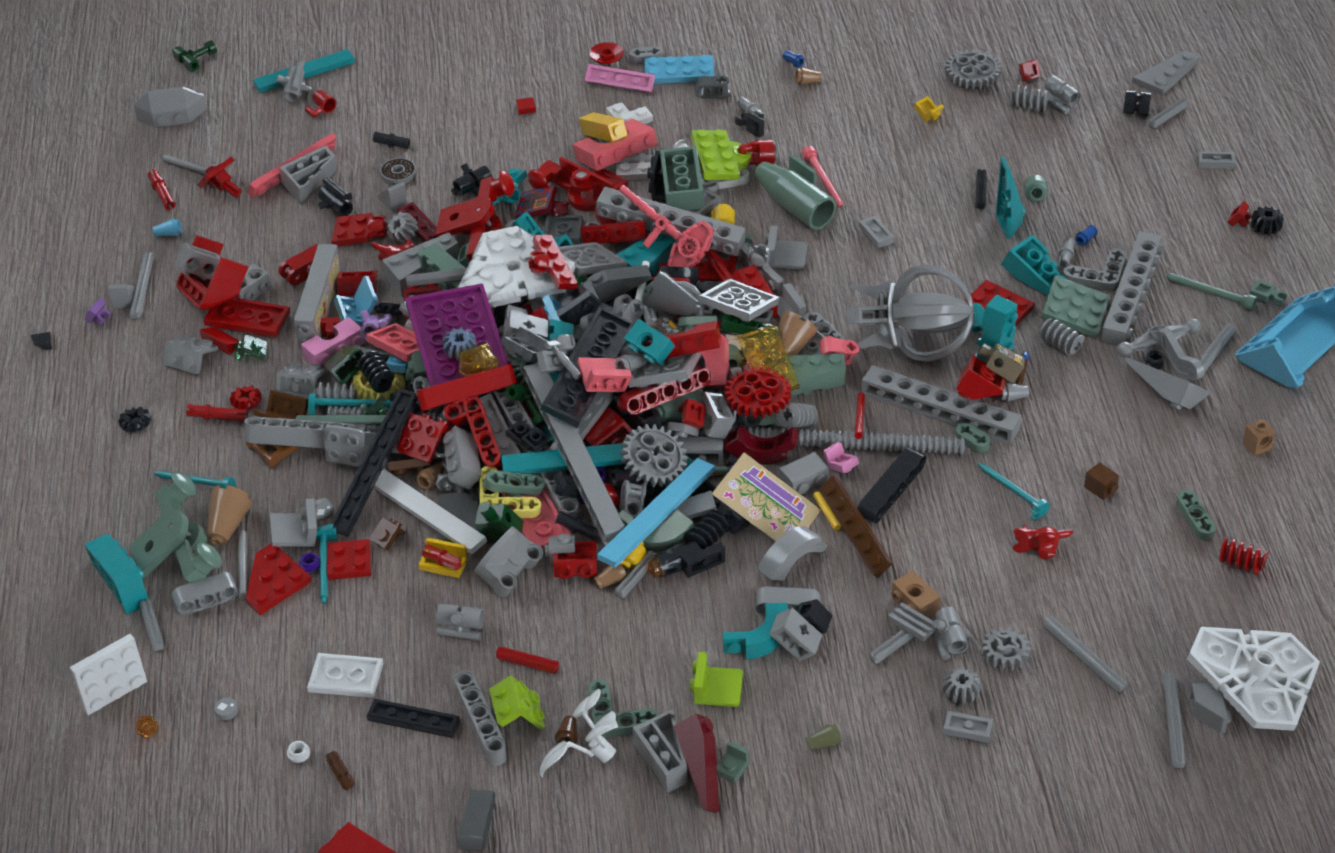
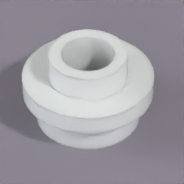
(298, 751)

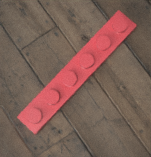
(273, 177)

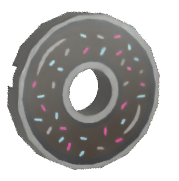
(390, 169)

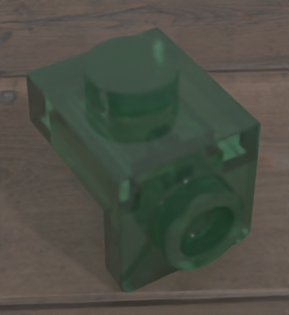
(251, 346)

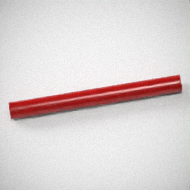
(859, 415)

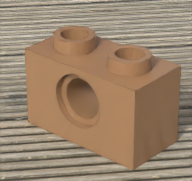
(916, 594)

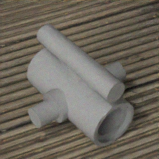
(293, 83)
(1061, 94)
(459, 621)
(949, 633)

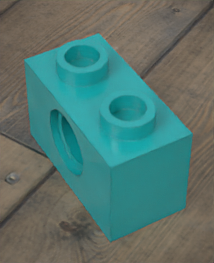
(641, 334)

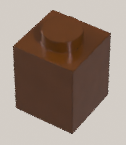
(1101, 481)

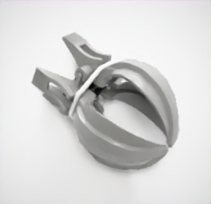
(913, 311)

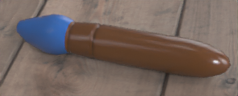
(1019, 380)

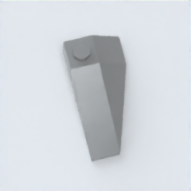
(1170, 387)

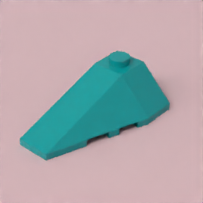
(1008, 204)

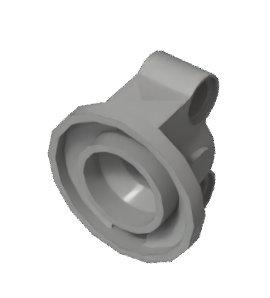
(507, 560)

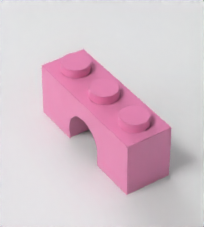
(319, 350)

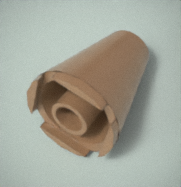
(795, 332)
(226, 512)

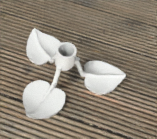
(599, 745)

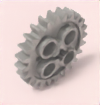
(973, 69)
(653, 455)

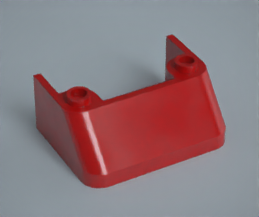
(223, 285)

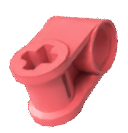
(834, 345)

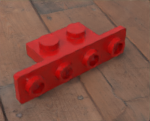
(614, 232)

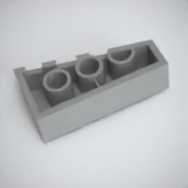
(407, 262)

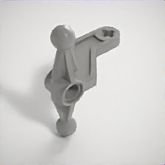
(1165, 339)

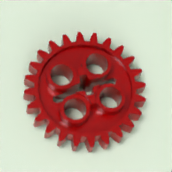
(757, 392)

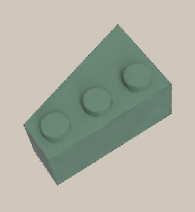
(818, 372)

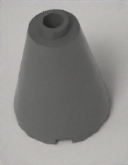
(671, 297)

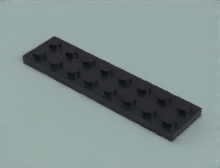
(601, 339)

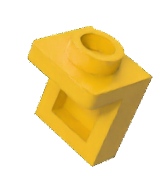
(927, 109)

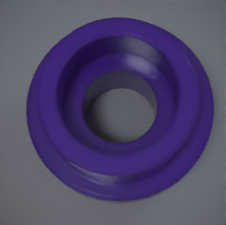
(309, 562)

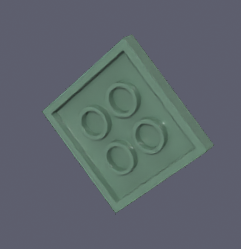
(1075, 306)

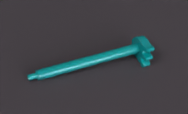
(314, 401)
(201, 480)
(1041, 506)
(324, 534)

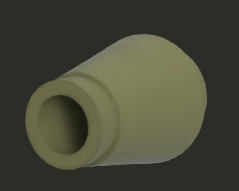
(825, 737)

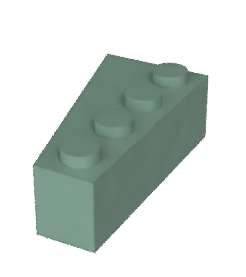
(437, 259)

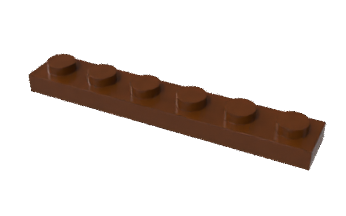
(855, 526)

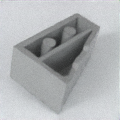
(307, 172)

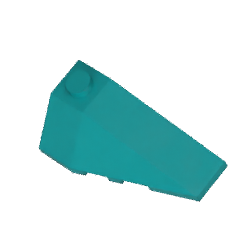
(1031, 264)

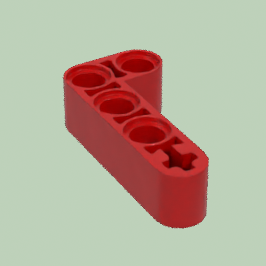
(480, 434)

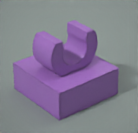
(96, 311)

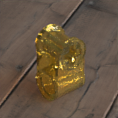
(476, 360)

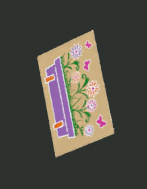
(764, 499)

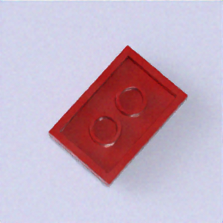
(989, 290)

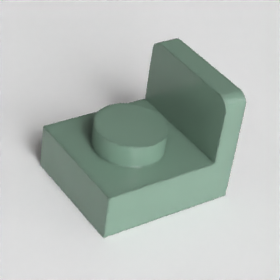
(733, 762)

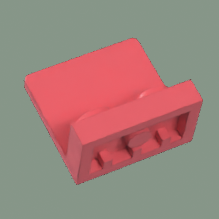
(602, 375)

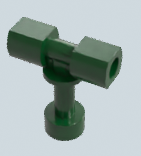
(190, 57)
(518, 392)

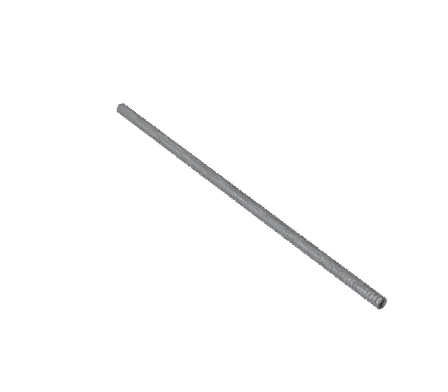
(804, 437)

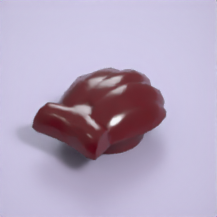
(559, 208)

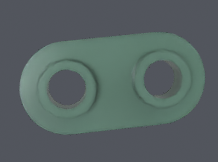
(690, 322)

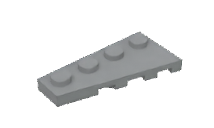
(1167, 73)

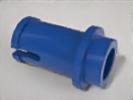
(796, 59)
(1083, 237)

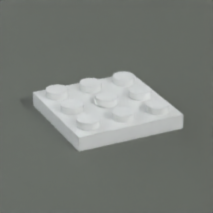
(108, 674)

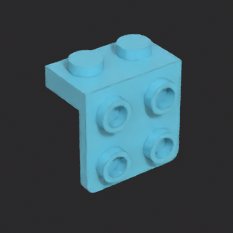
(351, 307)

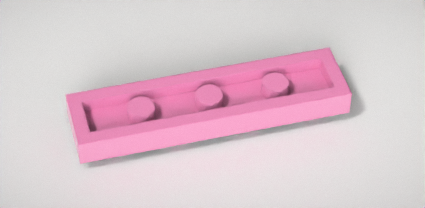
(620, 78)

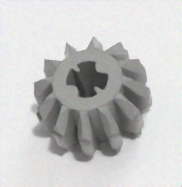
(402, 227)
(961, 686)

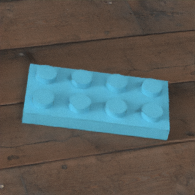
(679, 69)

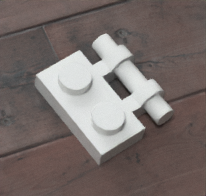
(634, 171)

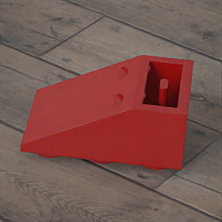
(608, 430)

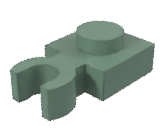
(1267, 292)

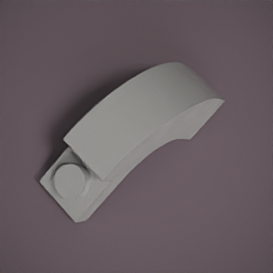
(788, 550)

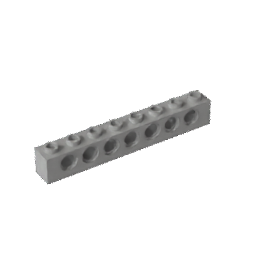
(616, 206)
(1132, 289)
(940, 404)

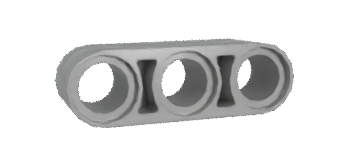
(204, 593)
(791, 596)

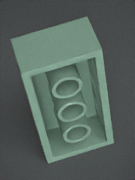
(682, 178)

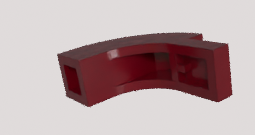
(762, 450)

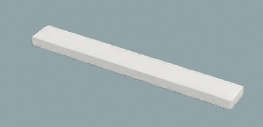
(429, 512)

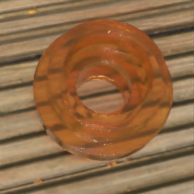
(146, 726)

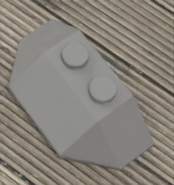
(169, 106)

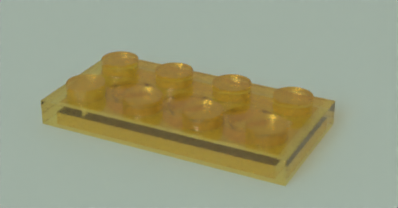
(766, 350)

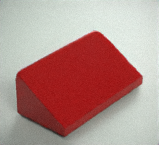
(221, 339)

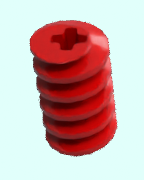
(1242, 556)

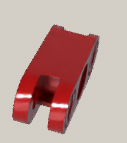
(298, 266)

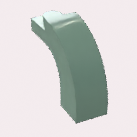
(666, 534)

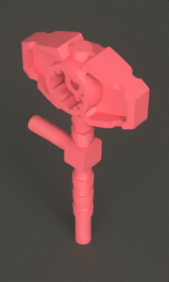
(690, 244)

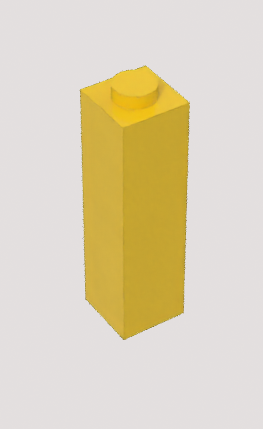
(603, 126)

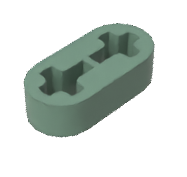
(974, 438)

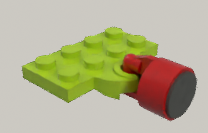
(723, 158)

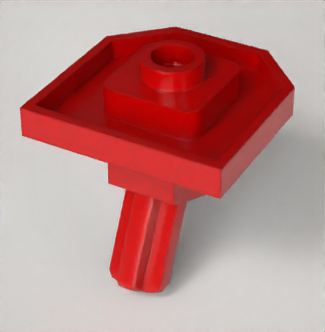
(220, 178)

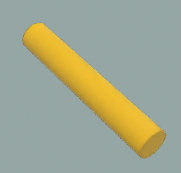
(827, 511)

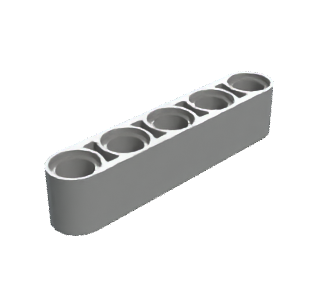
(480, 718)

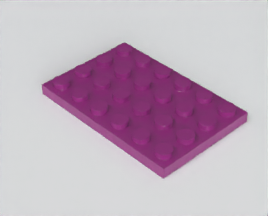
(449, 309)

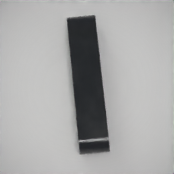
(891, 485)

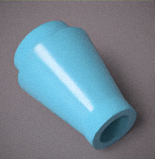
(169, 228)

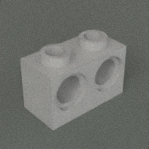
(200, 259)
(254, 283)
(718, 416)

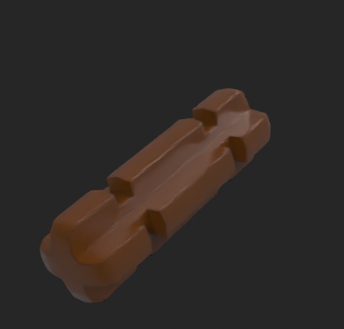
(339, 770)

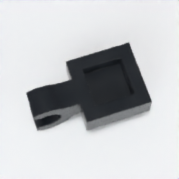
(753, 123)

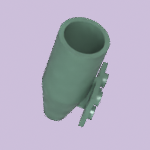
(797, 192)

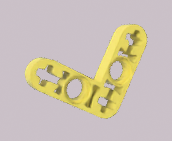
(494, 499)

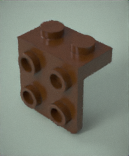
(284, 406)

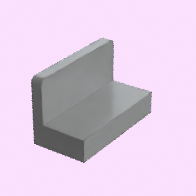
(790, 301)

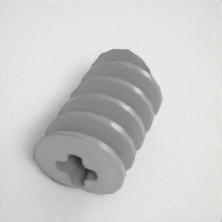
(1029, 99)
(1061, 337)
(335, 392)
(797, 416)

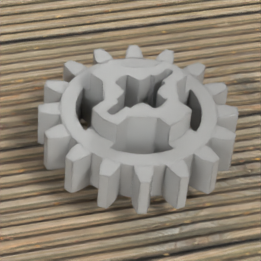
(1006, 648)

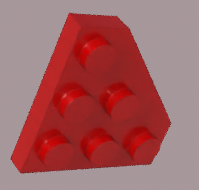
(273, 579)

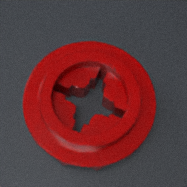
(240, 402)

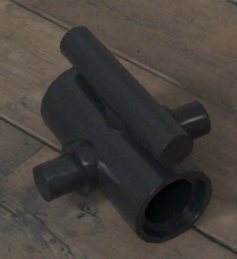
(470, 180)
(335, 198)

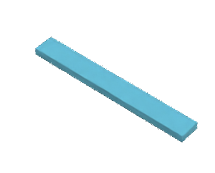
(655, 513)

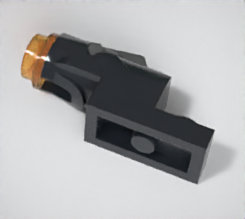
(688, 558)

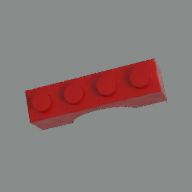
(698, 339)

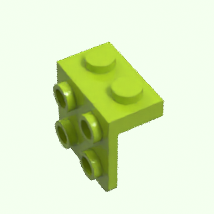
(715, 684)
(513, 700)

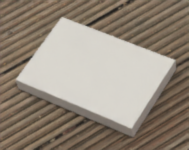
(345, 675)

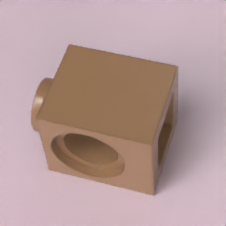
(1259, 437)

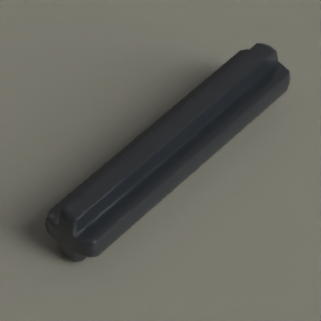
(981, 188)

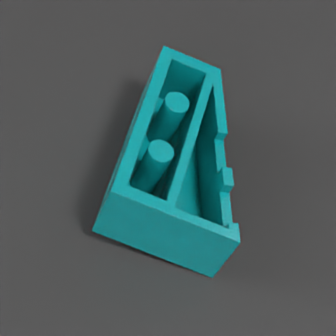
(998, 324)

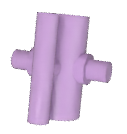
(374, 321)

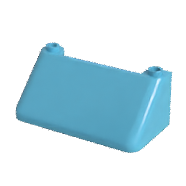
(1293, 339)

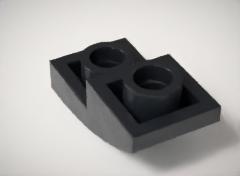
(527, 437)

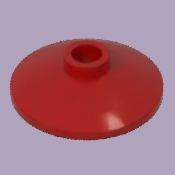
(606, 53)

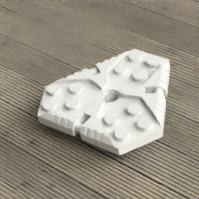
(504, 270)
(1259, 673)

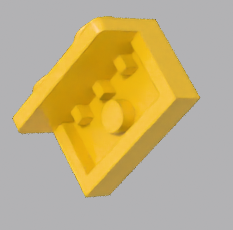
(453, 548)

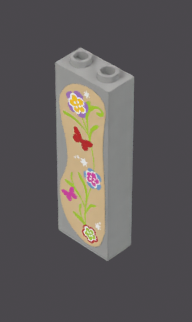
(317, 293)

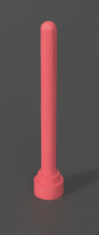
(810, 155)

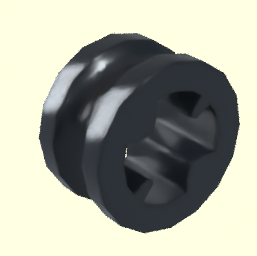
(1155, 355)

